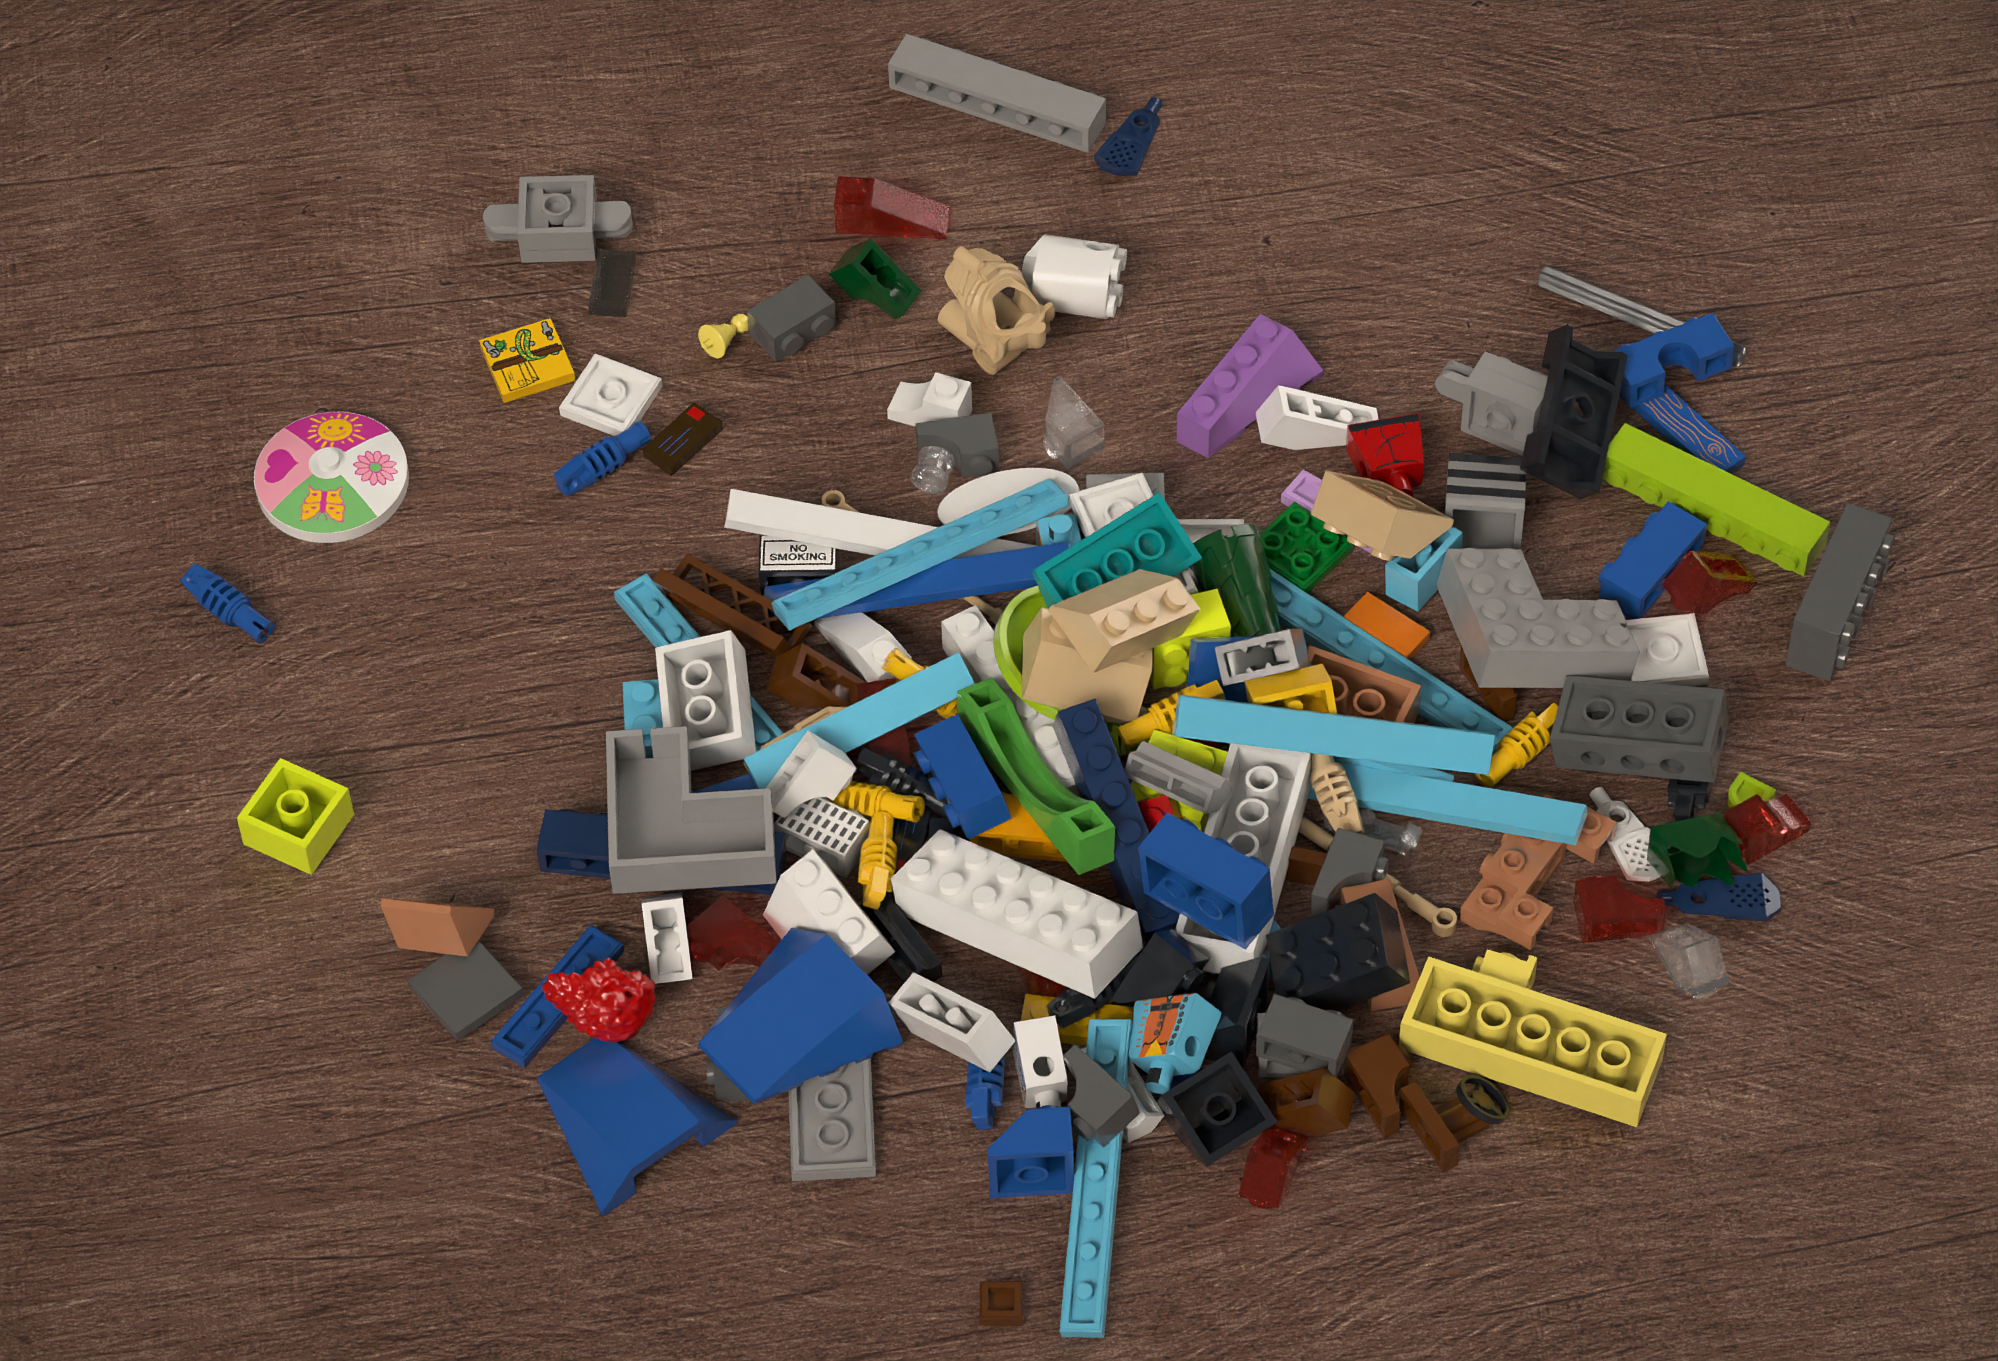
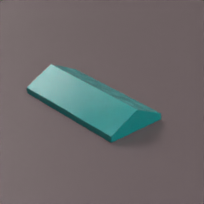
(1139, 539)

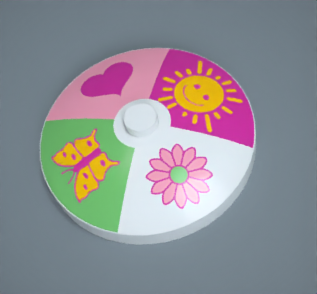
(331, 477)

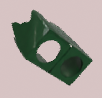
(1702, 843)

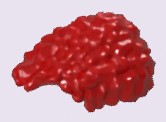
(603, 1000)

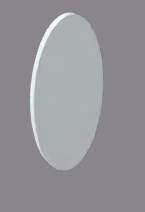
(998, 486)

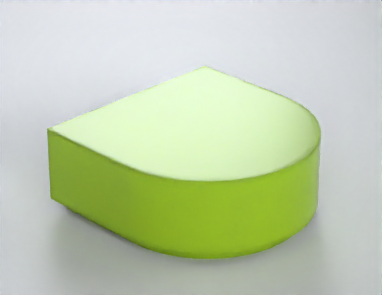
(1746, 787)

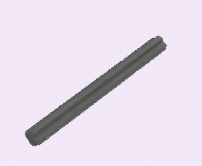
(1616, 305)

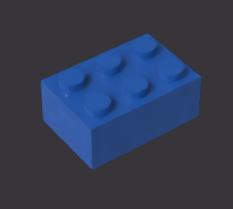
(1206, 880)

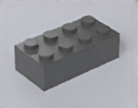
(1840, 592)

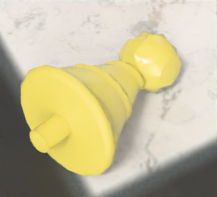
(717, 338)

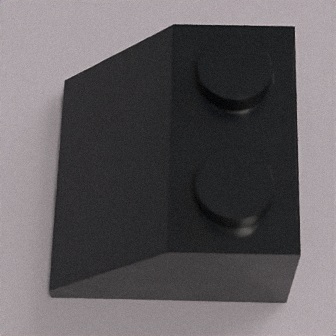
(1239, 995)
(1216, 1110)

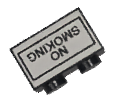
(794, 561)

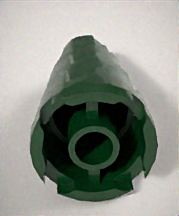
(1241, 574)

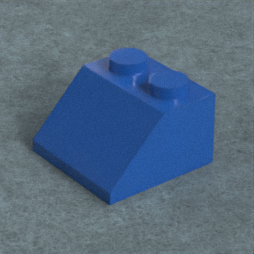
(1033, 1155)

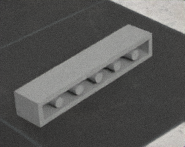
(997, 93)

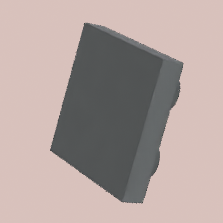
(465, 990)

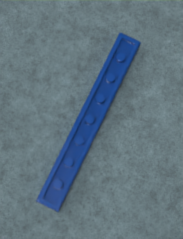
(946, 580)

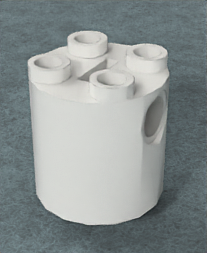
(1075, 275)

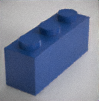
(1650, 559)
(960, 777)

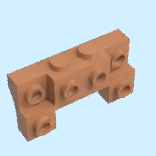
(1517, 873)

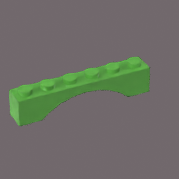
(1070, 822)

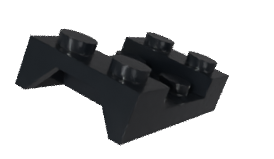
(1567, 448)

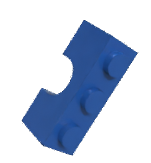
(1696, 344)

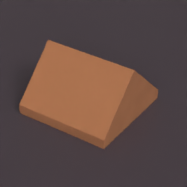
(435, 925)

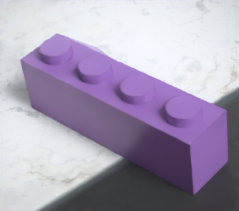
(1241, 383)

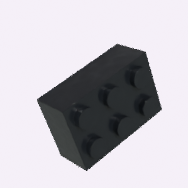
(1340, 955)

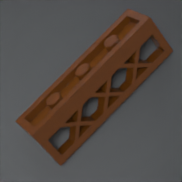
(727, 616)

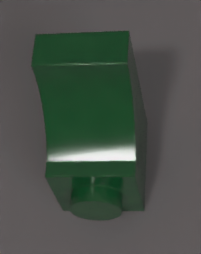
(873, 276)

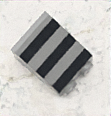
(1486, 499)

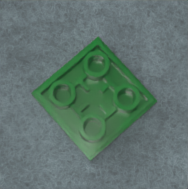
(1302, 548)

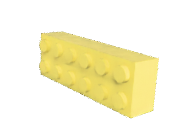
(1532, 1041)

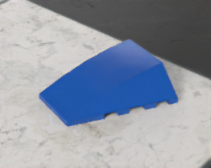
(799, 1019)
(623, 1116)

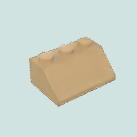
(1377, 516)
(1125, 617)
(1061, 678)

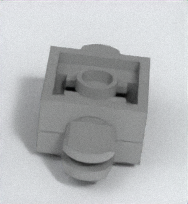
(552, 202)
(1497, 399)

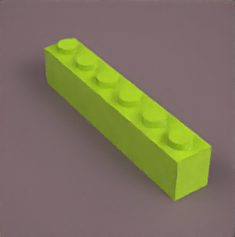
(1721, 500)

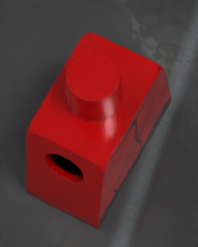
(1388, 451)

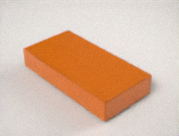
(1388, 625)

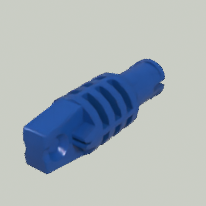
(600, 459)
(226, 602)
(984, 1093)

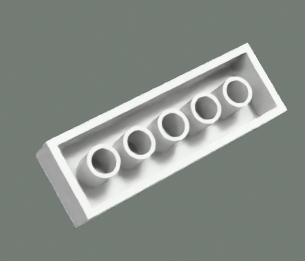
(1260, 822)
(1017, 913)

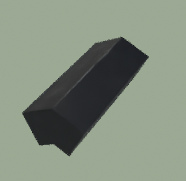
(910, 949)

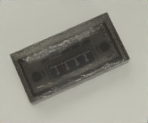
(612, 283)

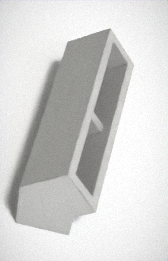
(1177, 778)

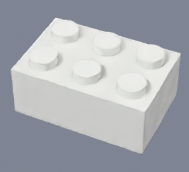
(709, 692)

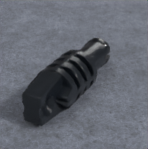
(899, 777)
(1073, 1006)

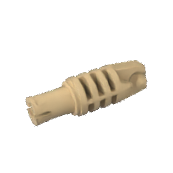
(1335, 794)

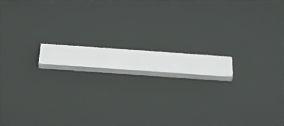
(832, 526)

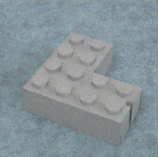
(1518, 636)
(678, 838)

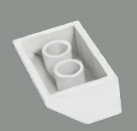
(817, 901)

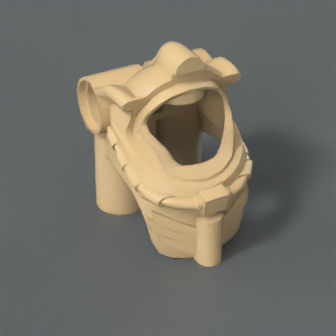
(985, 316)

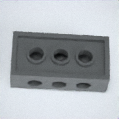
(1640, 728)

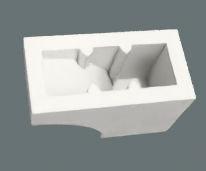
(931, 401)
(809, 773)
(666, 938)

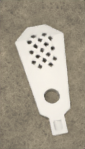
(1629, 838)

